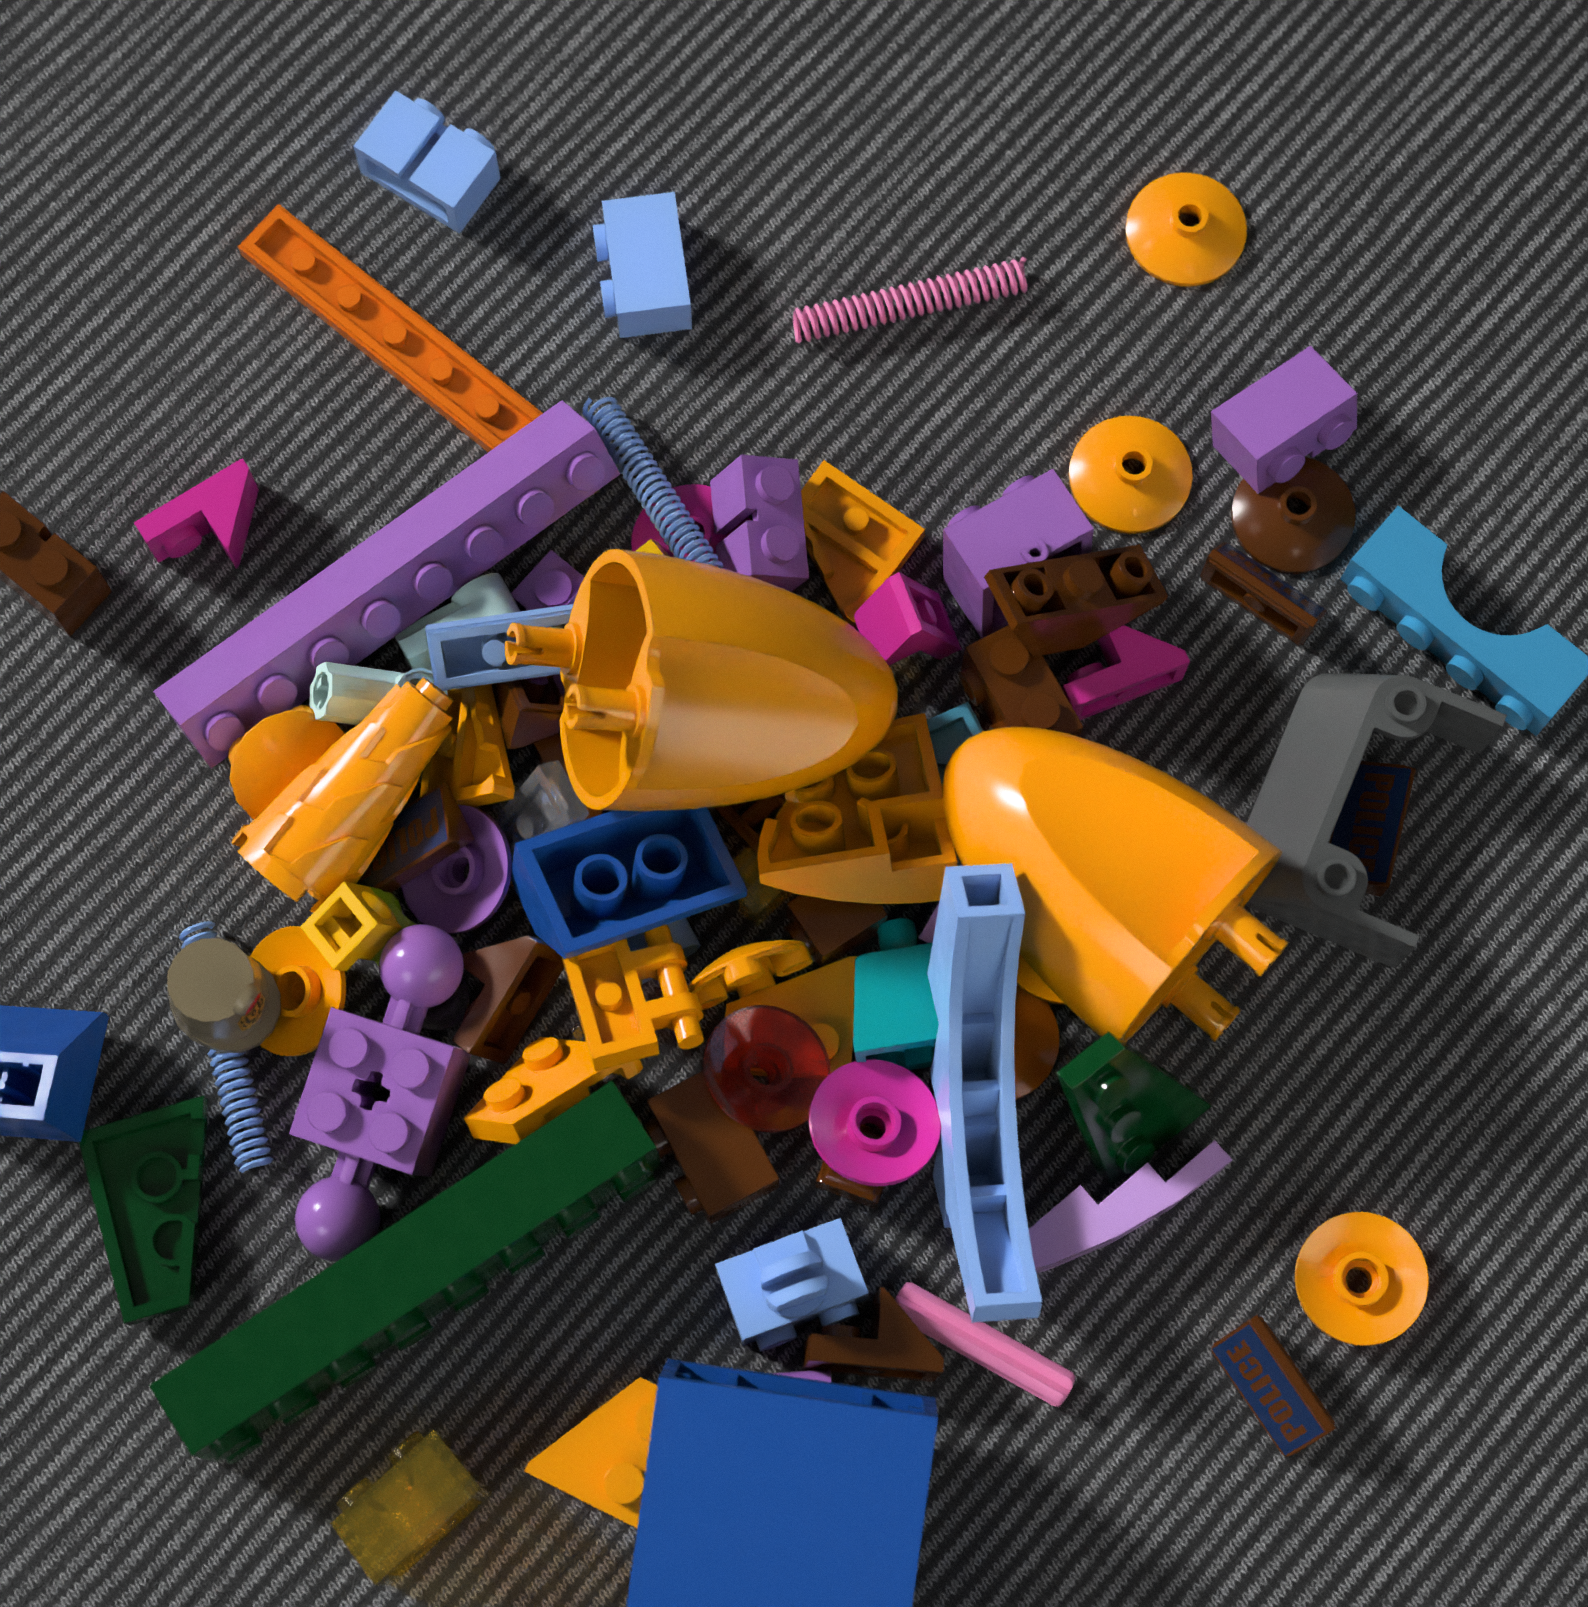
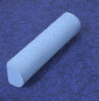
(474, 648)

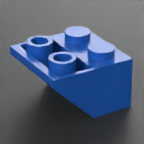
(48, 1070)

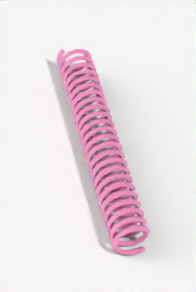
(879, 298)

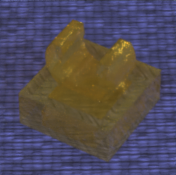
(760, 898)

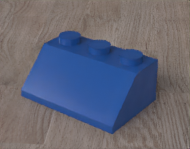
(622, 876)

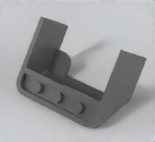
(1308, 783)

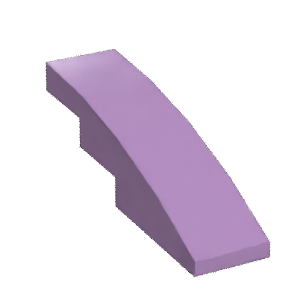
(1083, 1226)

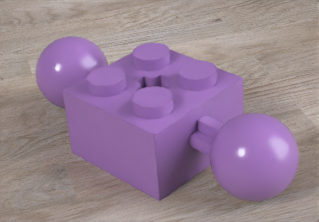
(338, 1109)

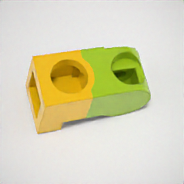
(354, 924)

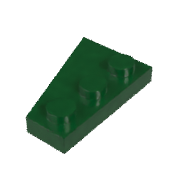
(1125, 1105)
(149, 1204)

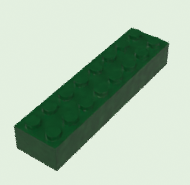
(407, 1277)

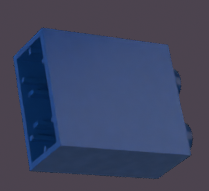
(780, 1492)

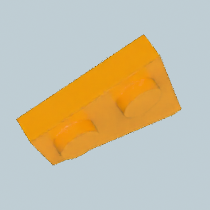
(473, 752)
(538, 1088)
(605, 1454)

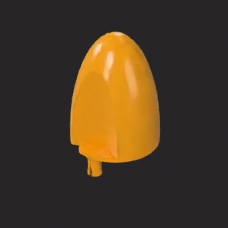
(704, 686)
(1114, 871)

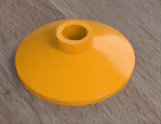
(1181, 252)
(1126, 500)
(306, 990)
(1393, 1270)

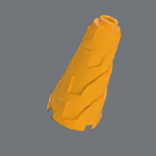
(345, 804)

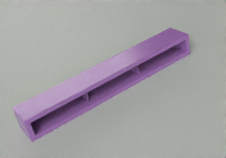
(389, 579)

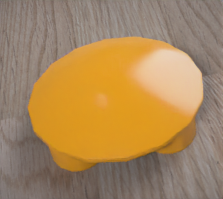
(276, 754)
(748, 970)

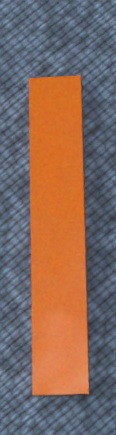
(386, 330)

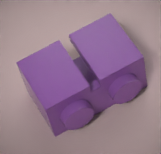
(1284, 418)
(775, 541)

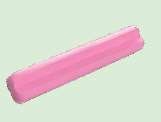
(986, 1345)

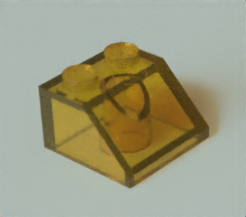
(409, 1507)

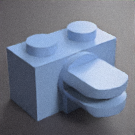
(793, 1283)

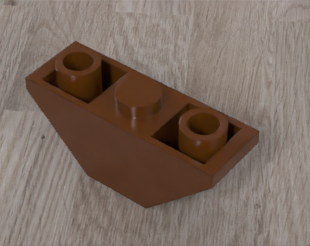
(1075, 597)

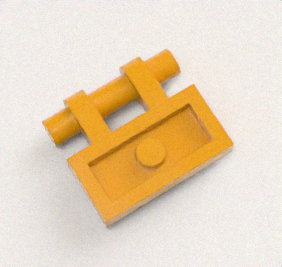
(612, 1005)

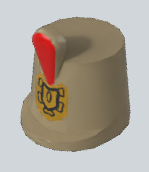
(222, 996)

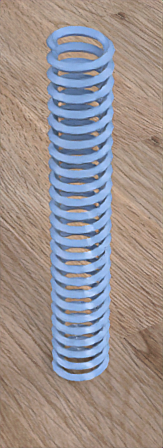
(655, 489)
(231, 1116)

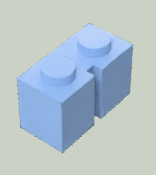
(427, 162)
(645, 263)

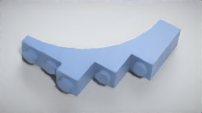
(974, 1089)

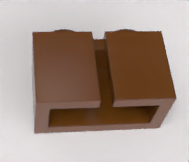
(47, 569)
(717, 1155)

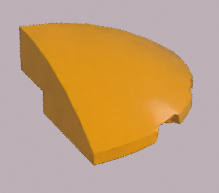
(866, 831)

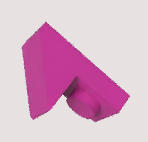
(216, 505)
(905, 620)
(1135, 668)

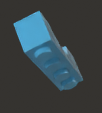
(1521, 673)

